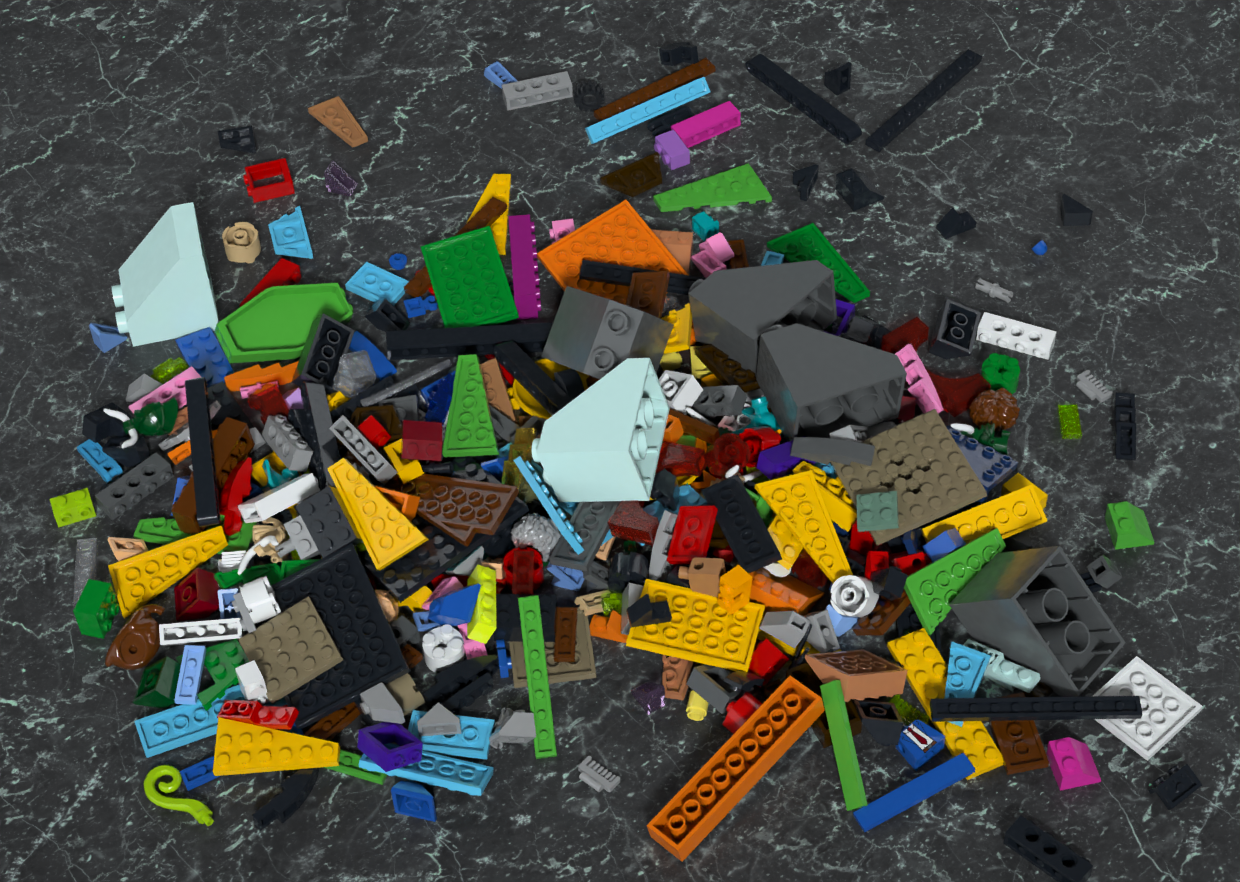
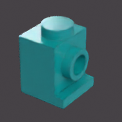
(704, 226)

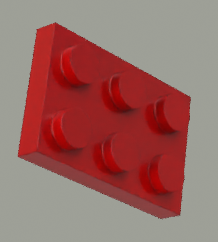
(692, 533)

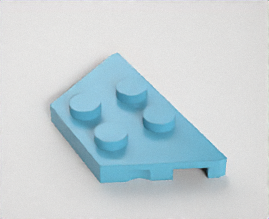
(290, 235)

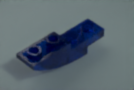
(440, 401)

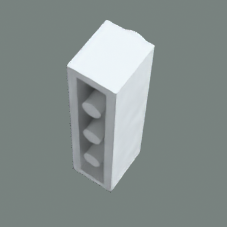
(200, 631)

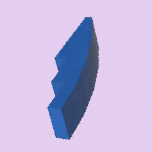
(382, 366)

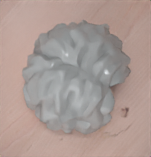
(538, 532)

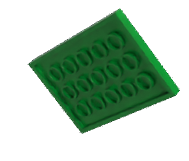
(469, 280)

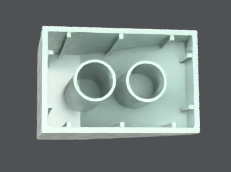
(166, 282)
(606, 438)

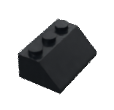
(954, 331)

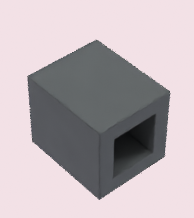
(1104, 571)

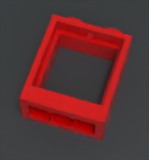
(268, 170)

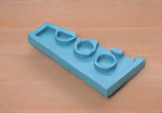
(964, 673)

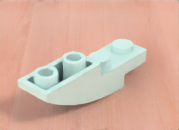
(1004, 671)

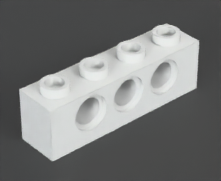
(1016, 335)

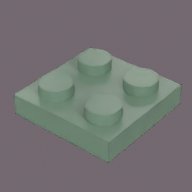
(877, 511)

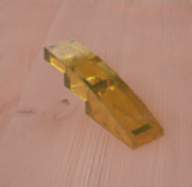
(523, 448)

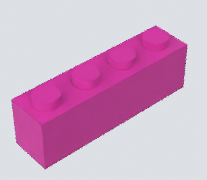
(708, 124)

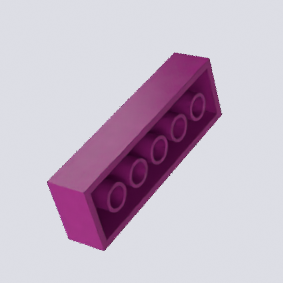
(524, 267)

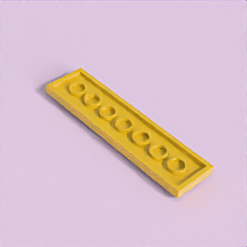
(928, 680)

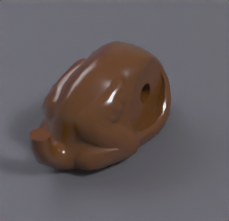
(137, 640)

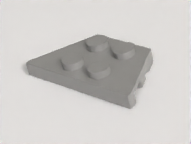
(182, 433)

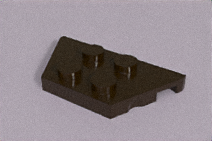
(636, 176)
(384, 415)

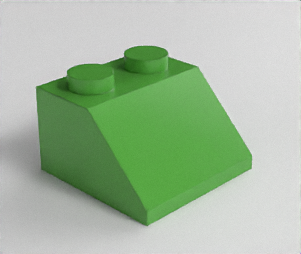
(1127, 526)

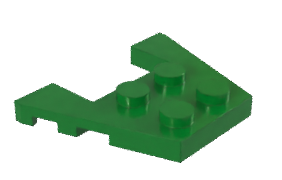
(230, 579)
(221, 664)

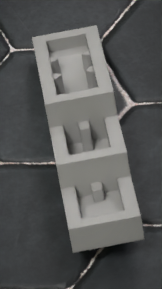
(659, 566)

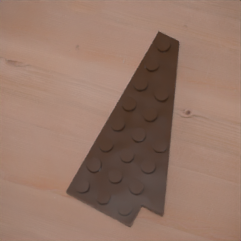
(458, 504)

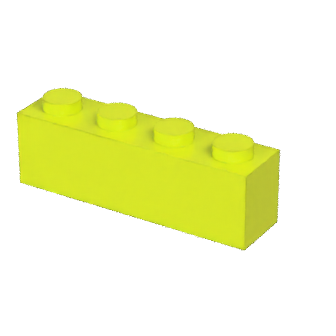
(484, 614)

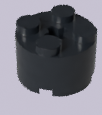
(626, 570)

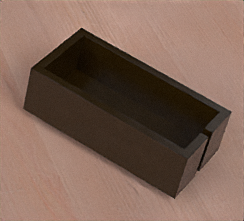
(806, 676)

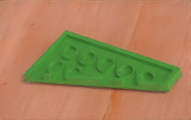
(719, 190)
(469, 418)
(167, 531)
(941, 581)

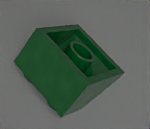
(158, 684)

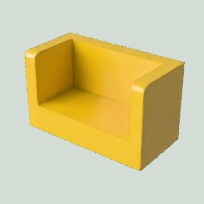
(406, 469)

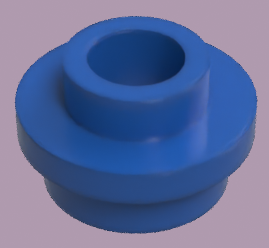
(398, 261)

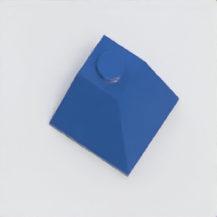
(455, 607)
(413, 800)

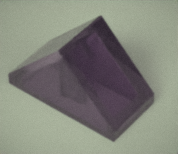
(338, 180)
(650, 696)

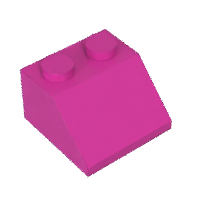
(1071, 763)

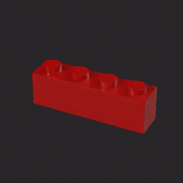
(282, 274)

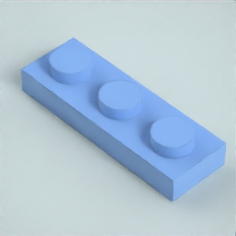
(190, 674)

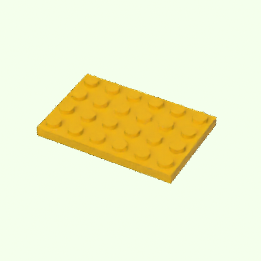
(699, 628)

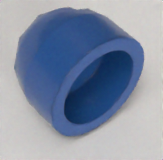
(1040, 248)

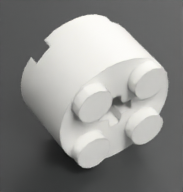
(260, 599)
(853, 605)
(443, 648)

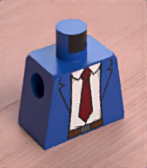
(919, 743)

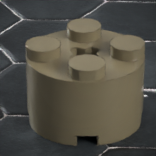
(405, 693)

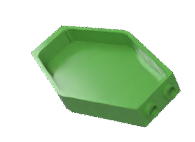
(279, 321)

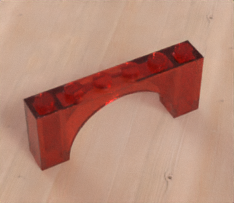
(954, 394)
(629, 519)

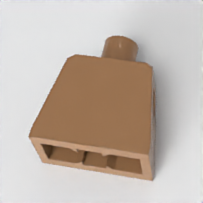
(704, 575)

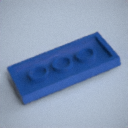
(205, 356)

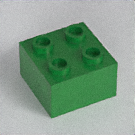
(96, 609)

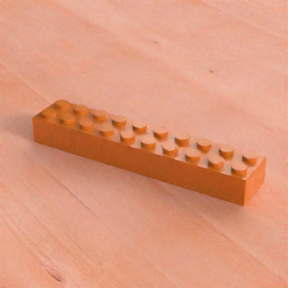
(735, 768)

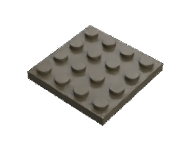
(291, 649)
(558, 672)

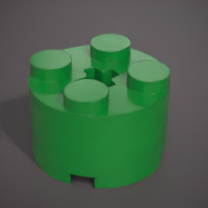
(1001, 372)

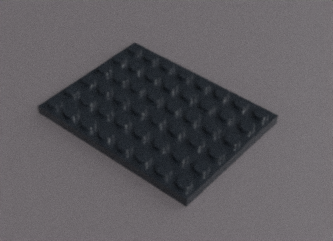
(441, 550)
(357, 626)

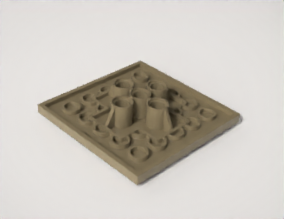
(922, 466)

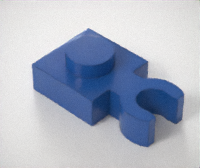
(417, 306)
(504, 662)

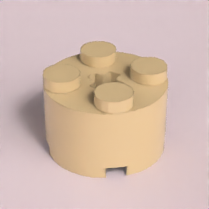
(241, 242)

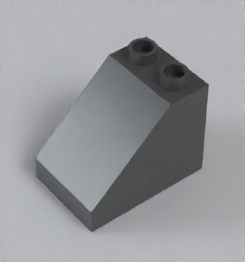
(741, 303)
(600, 334)
(826, 381)
(1040, 617)

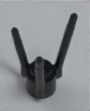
(800, 659)

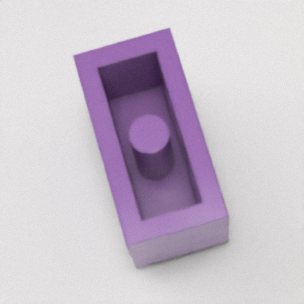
(672, 150)

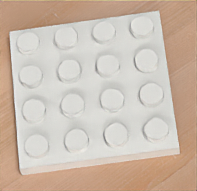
(1163, 708)

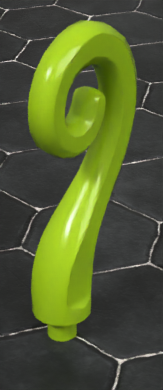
(192, 806)

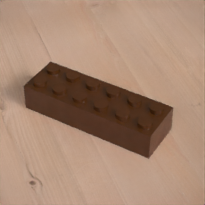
(230, 446)

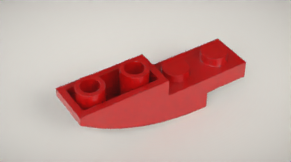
(234, 490)
(256, 714)

